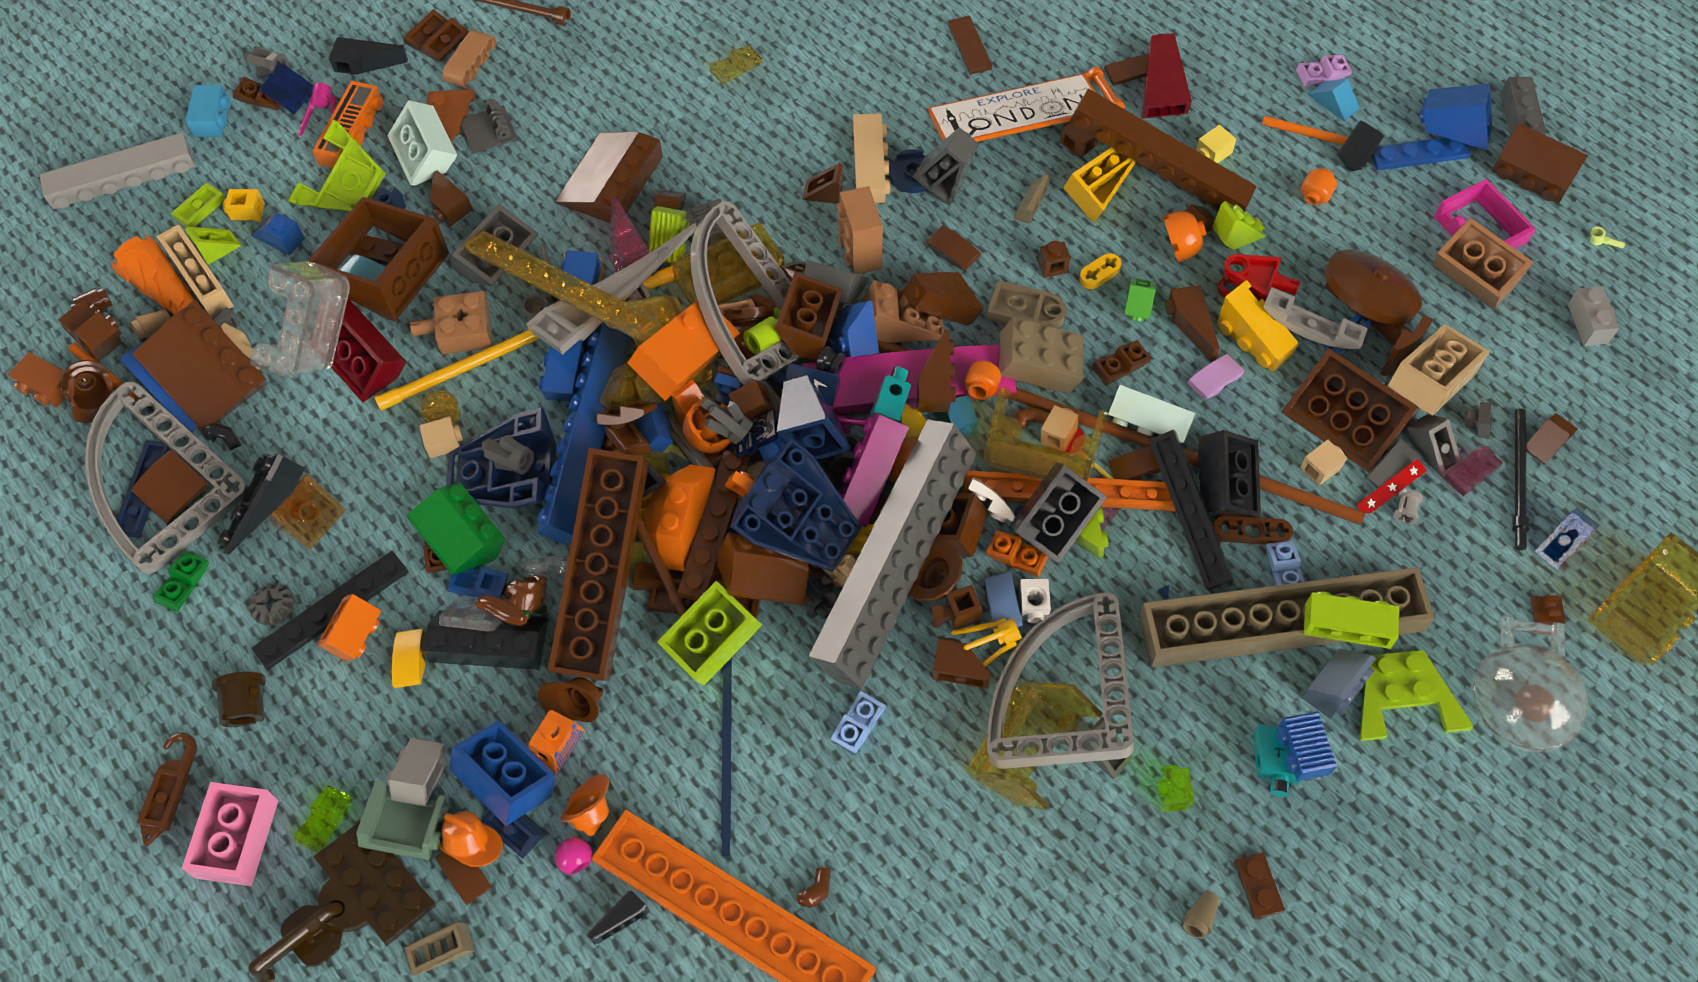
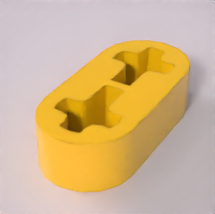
(1097, 267)

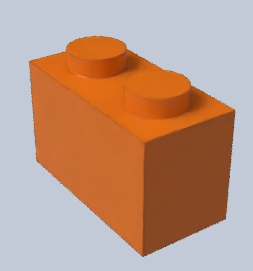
(350, 628)

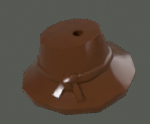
(938, 574)

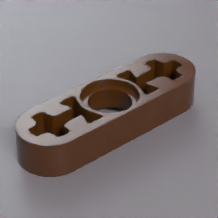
(1260, 523)

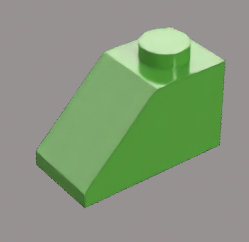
(1140, 299)

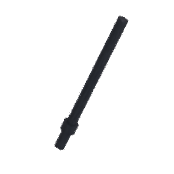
(1520, 522)

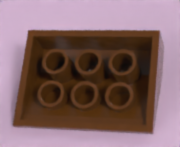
(612, 167)
(199, 366)
(1350, 410)

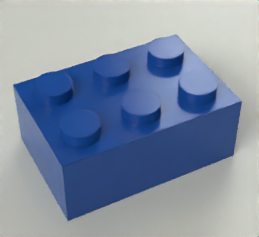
(502, 772)

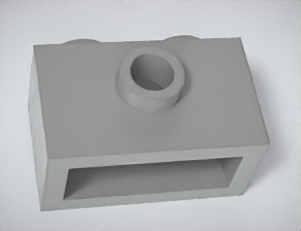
(1593, 316)
(417, 771)

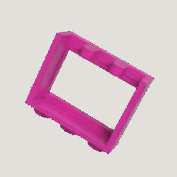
(1495, 204)

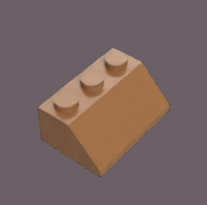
(1482, 263)

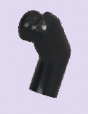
(224, 432)

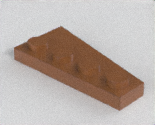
(451, 108)

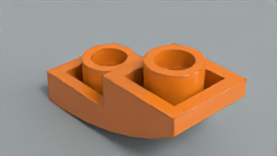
(1013, 552)

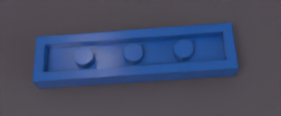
(1419, 153)

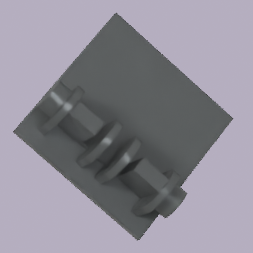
(488, 128)

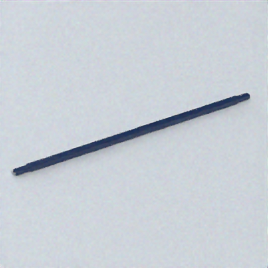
(726, 758)

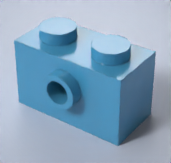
(208, 110)

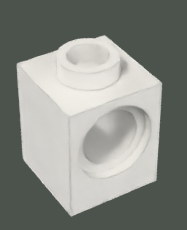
(1038, 590)

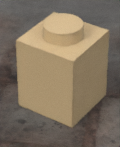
(1059, 428)
(440, 436)
(1323, 462)

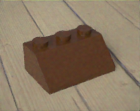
(1539, 163)
(807, 315)
(761, 573)

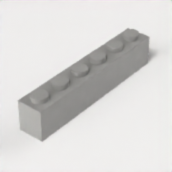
(117, 171)

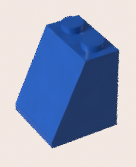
(1459, 114)

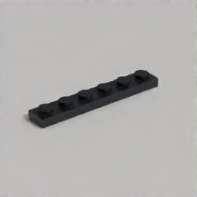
(1191, 510)
(317, 617)

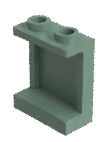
(401, 826)

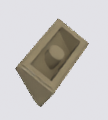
(1032, 200)

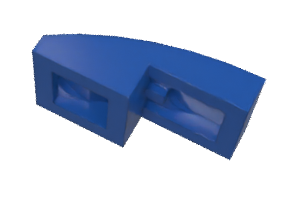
(478, 582)

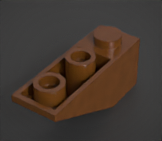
(934, 381)

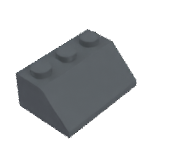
(502, 225)

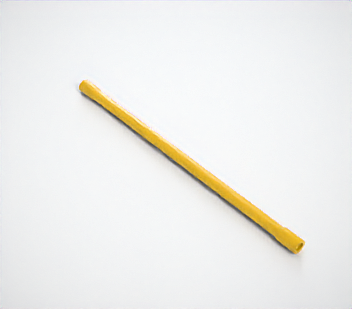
(397, 395)

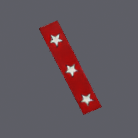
(1392, 487)

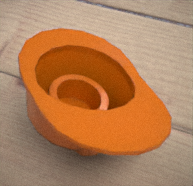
(588, 805)
(469, 839)

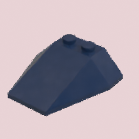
(505, 487)

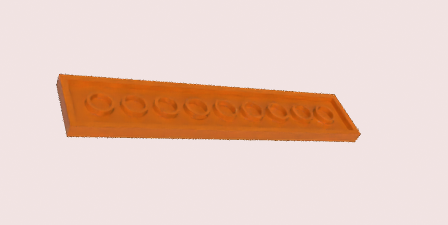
(724, 907)

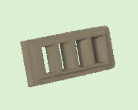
(464, 948)

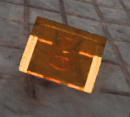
(307, 513)

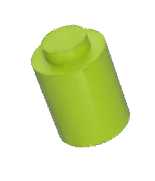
(762, 335)

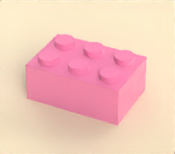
(230, 834)

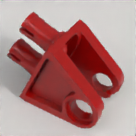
(1259, 272)

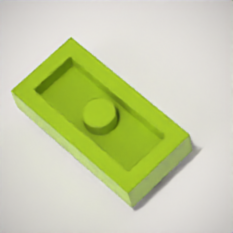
(198, 206)

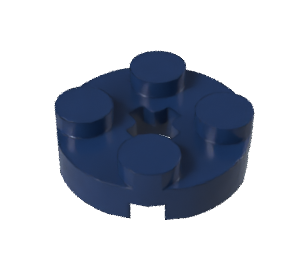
(900, 169)

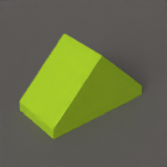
(212, 242)

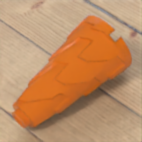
(151, 272)

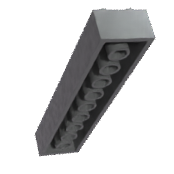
(893, 554)

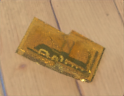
(740, 61)

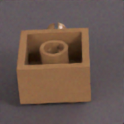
(458, 322)

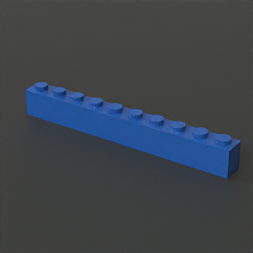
(582, 432)

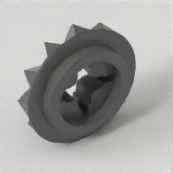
(280, 609)

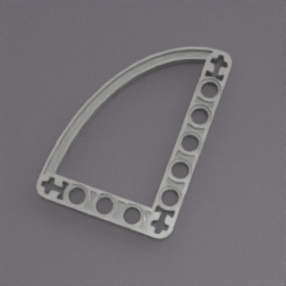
(707, 300)
(206, 519)
(1105, 738)

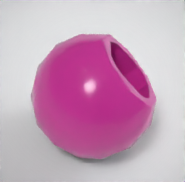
(573, 855)

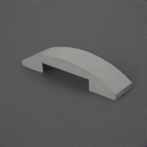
(1312, 326)

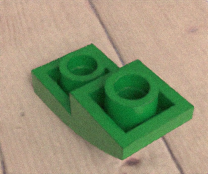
(183, 578)

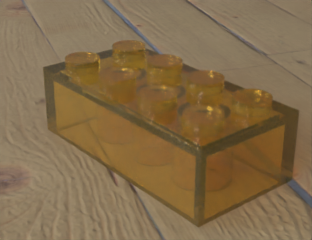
(726, 268)

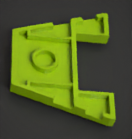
(351, 178)
(1404, 682)

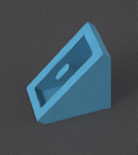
(1336, 97)

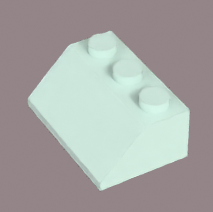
(421, 142)
(1150, 414)

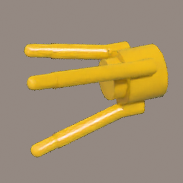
(1005, 633)

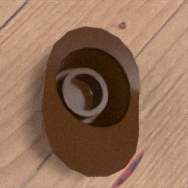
(573, 699)

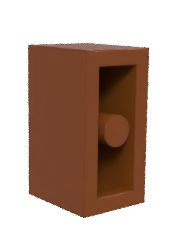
(39, 379)

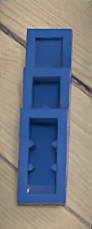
(155, 389)

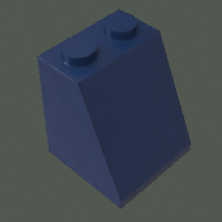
(810, 420)

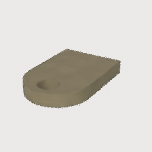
(1025, 303)

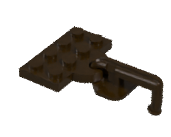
(372, 890)

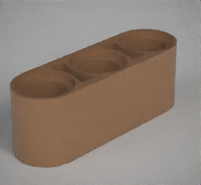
(468, 57)

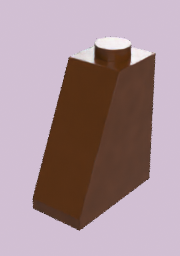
(943, 296)

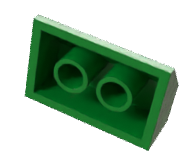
(457, 529)

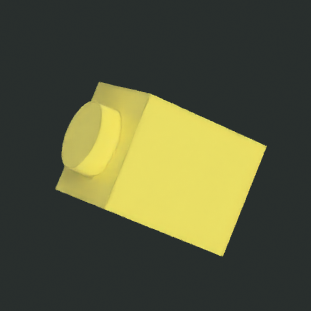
(1216, 144)

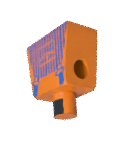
(556, 740)

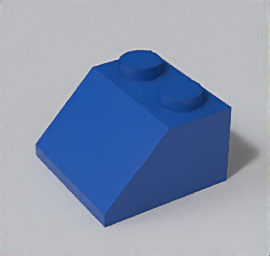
(854, 331)

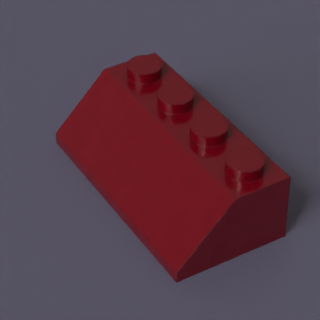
(364, 355)

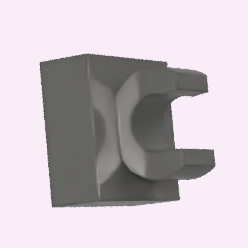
(1480, 420)

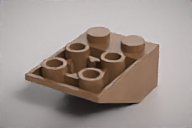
(897, 318)

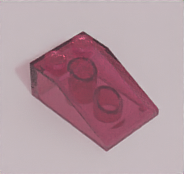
(624, 239)

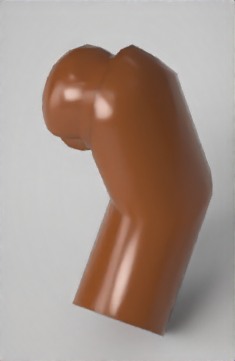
(1031, 414)

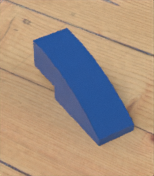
(655, 428)

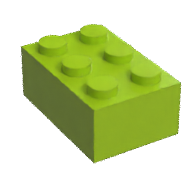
(709, 633)

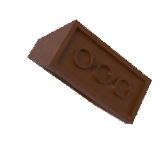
(405, 273)

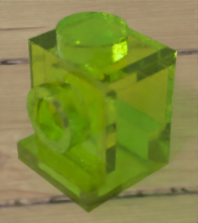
(1176, 789)

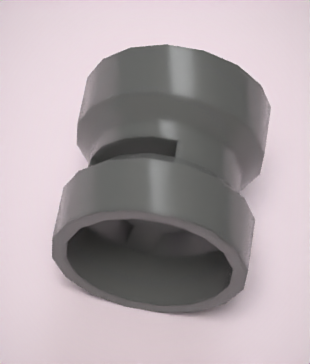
(533, 305)

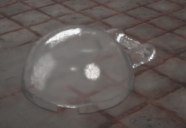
(1530, 691)

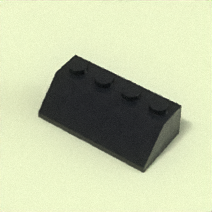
(505, 647)

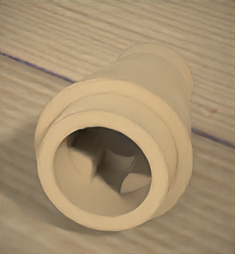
(146, 325)

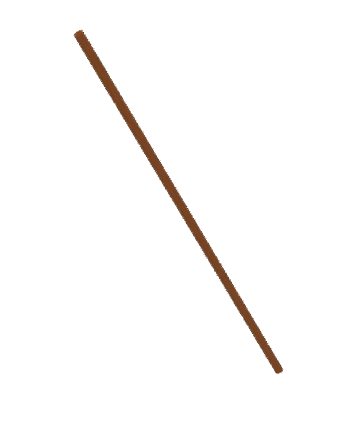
(1130, 435)

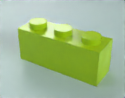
(1351, 620)

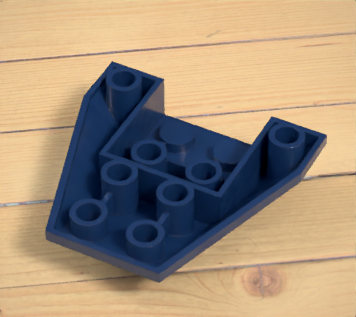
(796, 511)

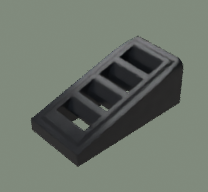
(621, 915)

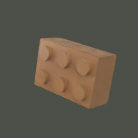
(860, 230)

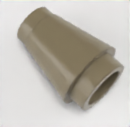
(1201, 916)

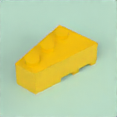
(1098, 181)
(1255, 329)

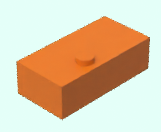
(677, 352)

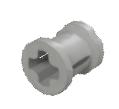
(1408, 507)

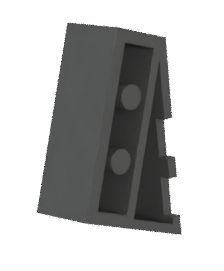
(947, 166)

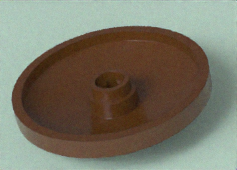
(1373, 287)

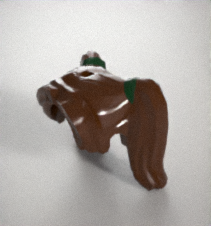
(521, 601)

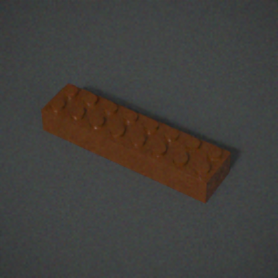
(598, 564)

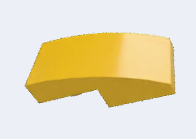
(407, 658)

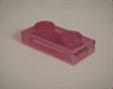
(1473, 470)

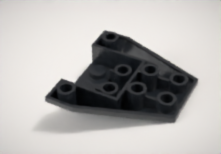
(270, 487)

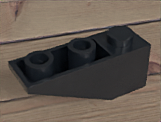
(363, 56)

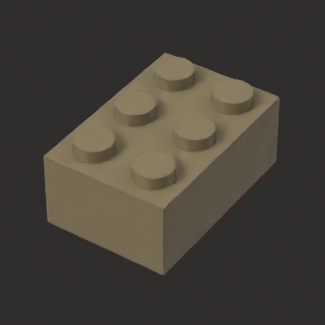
(1041, 355)

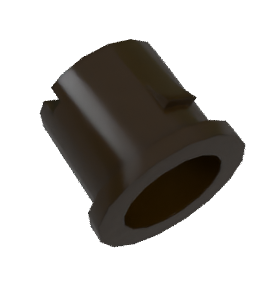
(239, 698)

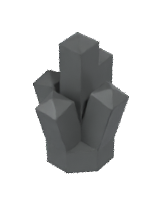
(267, 59)
(729, 423)
(508, 454)

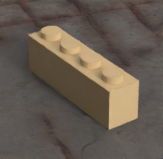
(870, 153)
(194, 271)

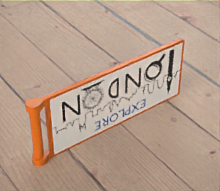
(1019, 108)

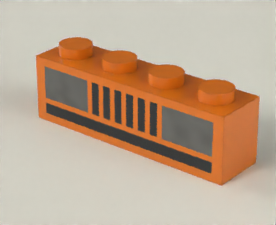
(355, 114)

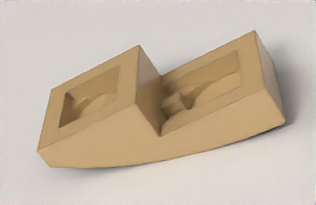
(239, 340)

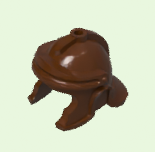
(86, 388)

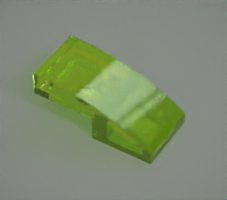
(324, 818)

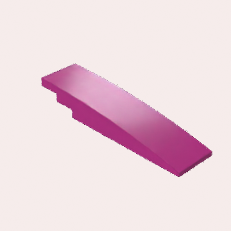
(864, 374)

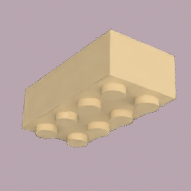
(1438, 369)

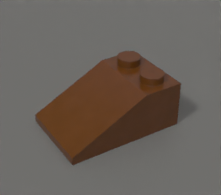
(963, 524)

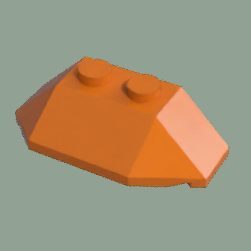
(677, 513)

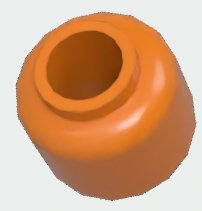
(1318, 186)
(982, 380)

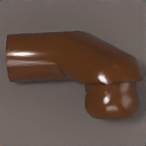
(817, 892)

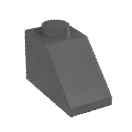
(1435, 442)

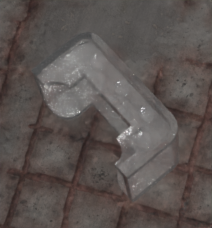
(310, 320)

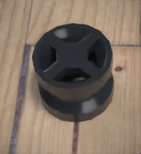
(830, 361)

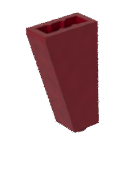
(1165, 80)

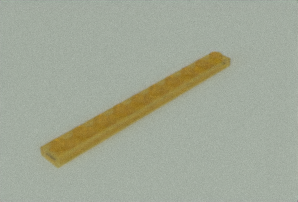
(564, 286)

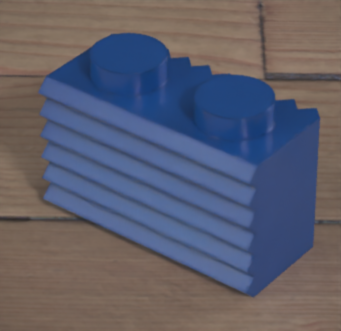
(1306, 746)

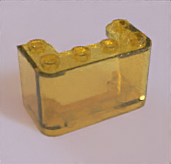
(1652, 602)

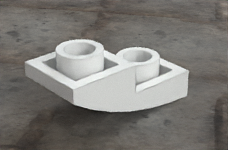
(997, 505)

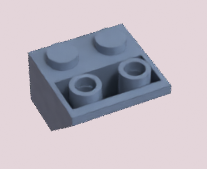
(1339, 682)

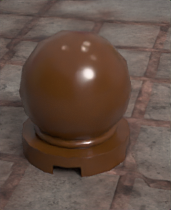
(744, 319)

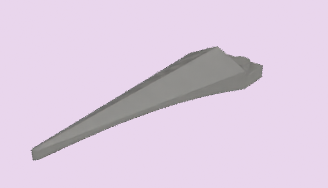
(565, 325)

